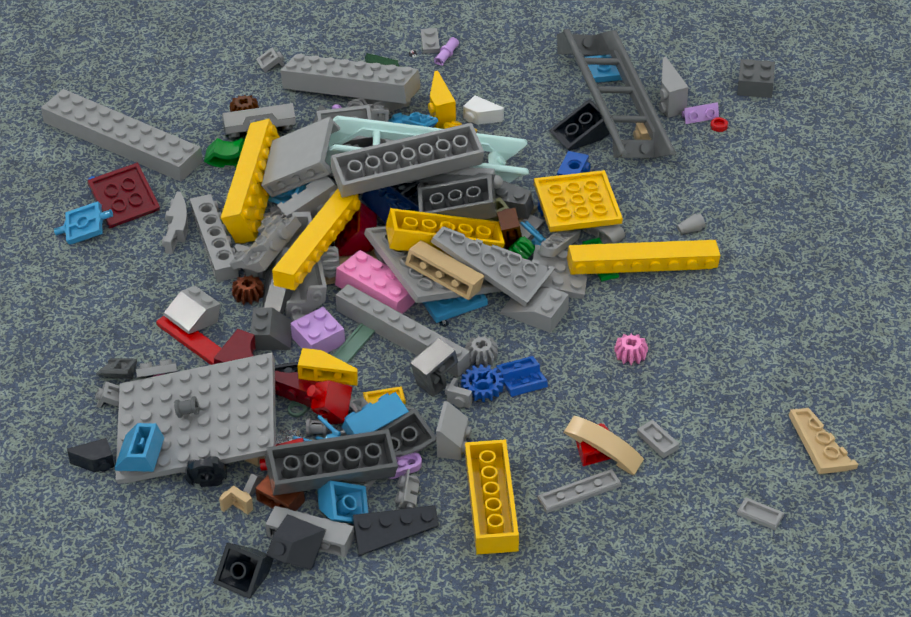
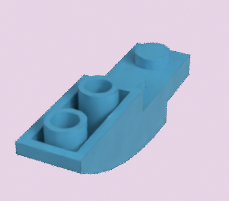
(414, 119)

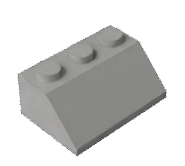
(356, 112)

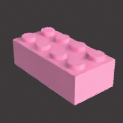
(374, 280)

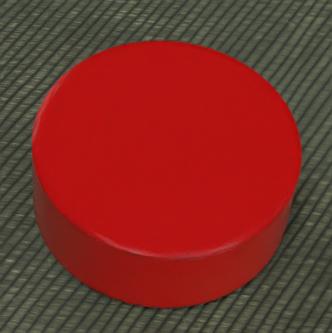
(719, 124)

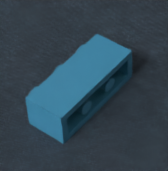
(375, 416)

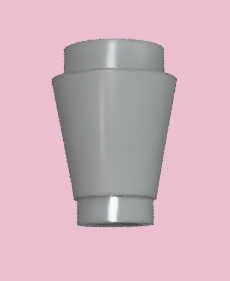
(691, 224)

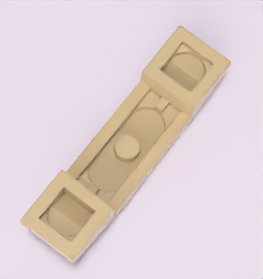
(605, 442)

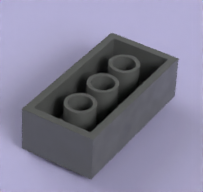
(460, 198)

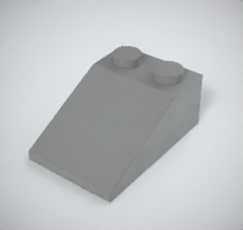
(673, 91)
(542, 311)

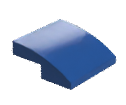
(527, 371)

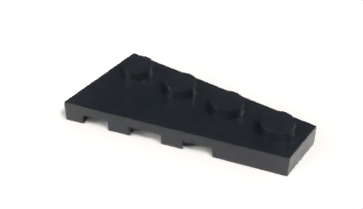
(389, 527)

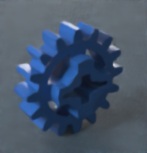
(482, 382)

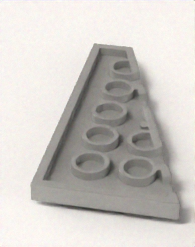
(501, 267)

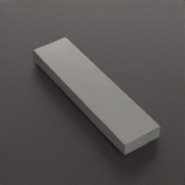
(579, 491)

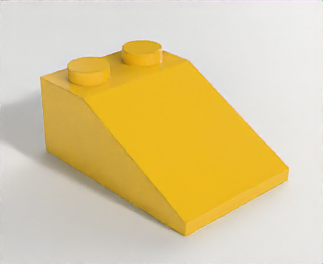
(442, 103)

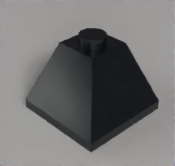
(296, 542)
(242, 569)

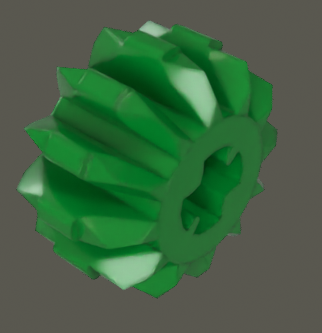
(523, 247)

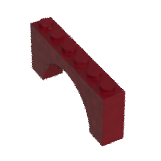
(286, 384)

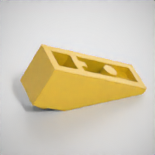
(321, 366)

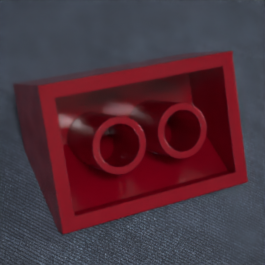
(352, 237)

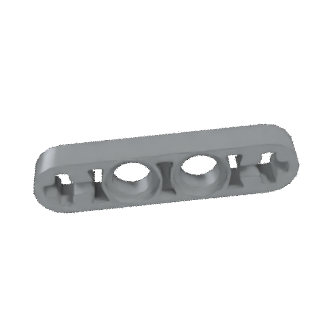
(558, 242)

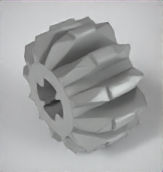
(330, 262)
(482, 350)

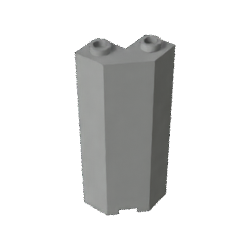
(313, 289)

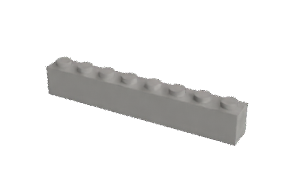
(394, 325)

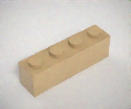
(444, 270)

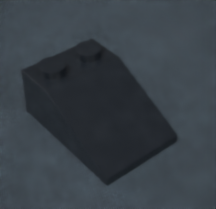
(581, 127)

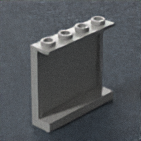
(298, 157)

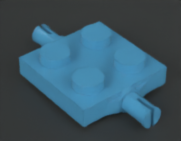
(83, 223)

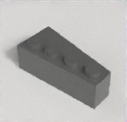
(516, 198)

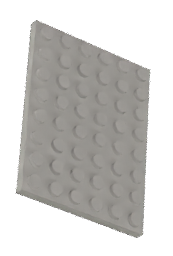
(233, 417)

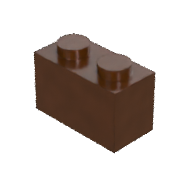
(509, 226)

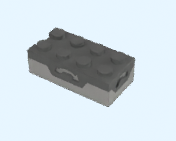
(239, 121)

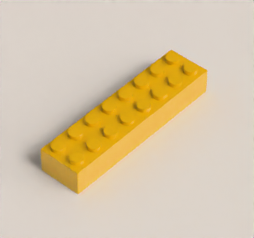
(246, 196)

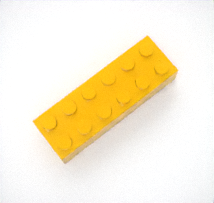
(409, 227)
(491, 497)

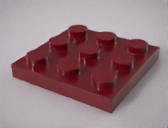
(124, 193)

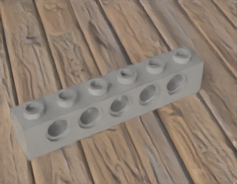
(214, 237)

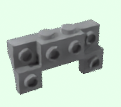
(273, 237)

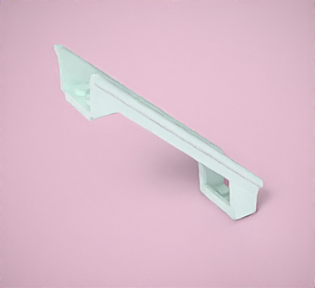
(500, 147)

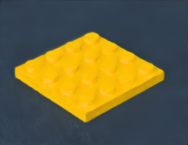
(577, 201)

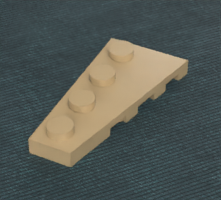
(820, 444)

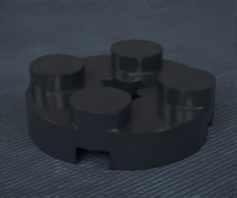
(206, 472)

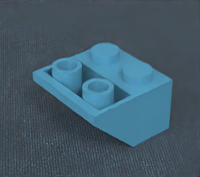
(140, 448)

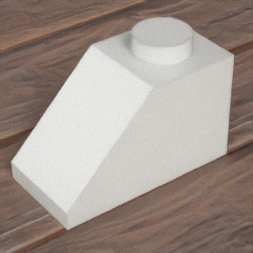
(482, 111)

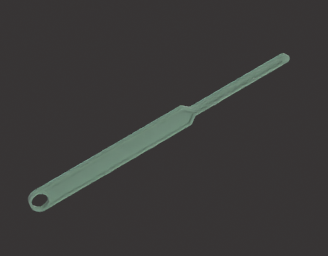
(344, 353)

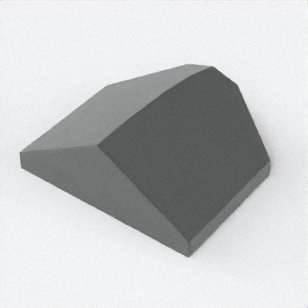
(119, 368)

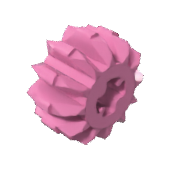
(631, 349)

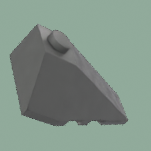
(274, 295)
(410, 433)

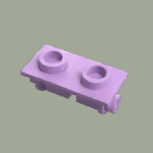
(700, 113)

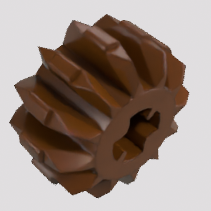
(243, 103)

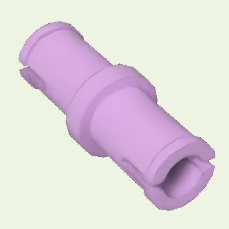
(446, 51)

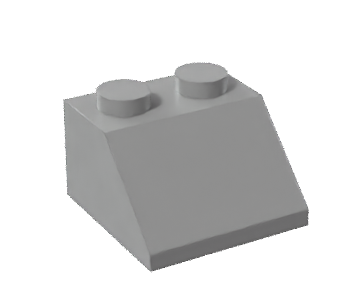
(193, 310)
(452, 432)

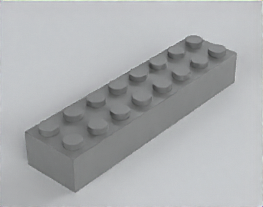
(351, 78)
(406, 159)

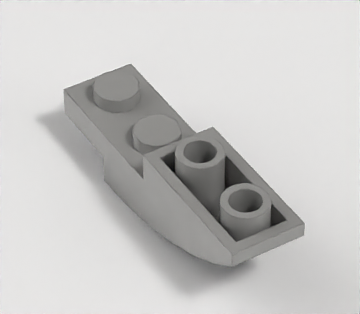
(177, 223)

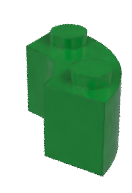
(224, 153)

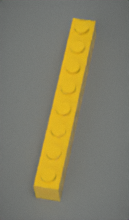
(314, 240)
(643, 257)

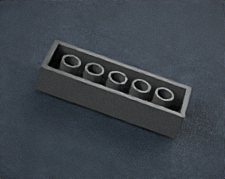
(338, 459)

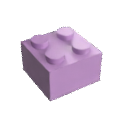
(318, 331)

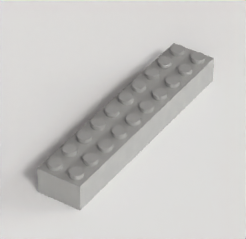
(122, 135)

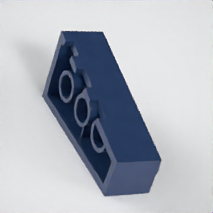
(385, 198)

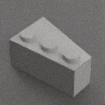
(311, 198)

